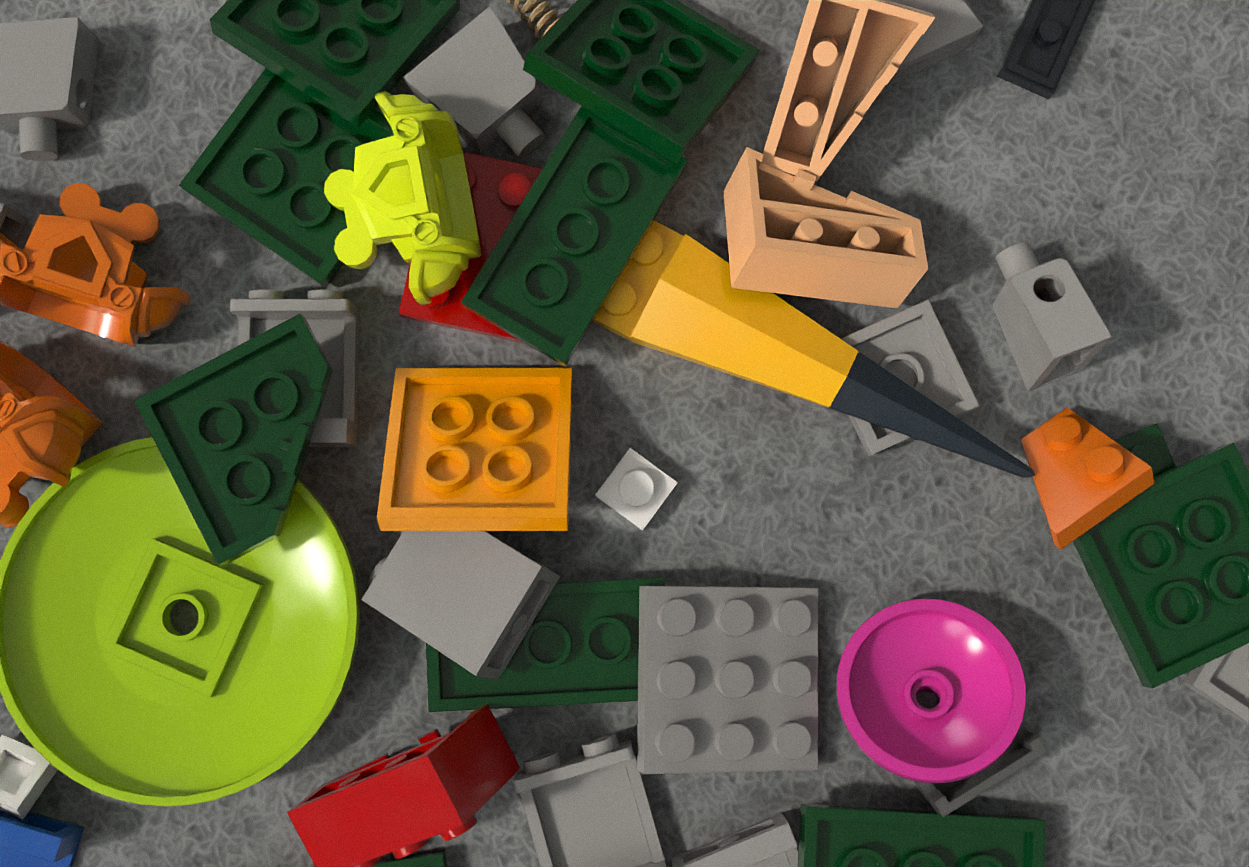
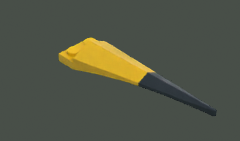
(683, 304)

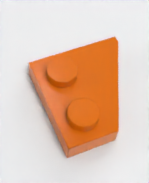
(1081, 474)

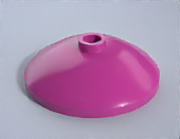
(939, 651)

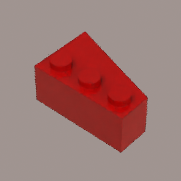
(407, 797)

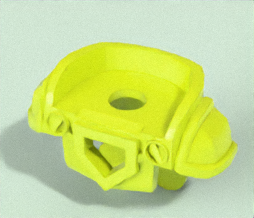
(409, 194)

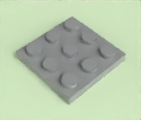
(727, 679)

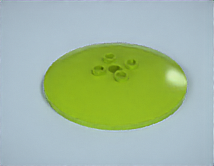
(126, 696)

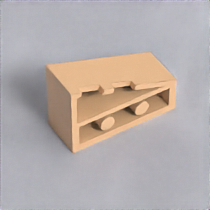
(835, 75)
(815, 242)

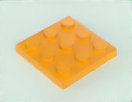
(477, 450)

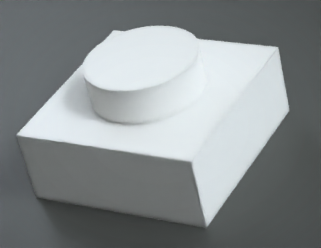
(636, 489)
(22, 776)

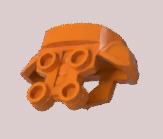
(84, 271)
(38, 430)

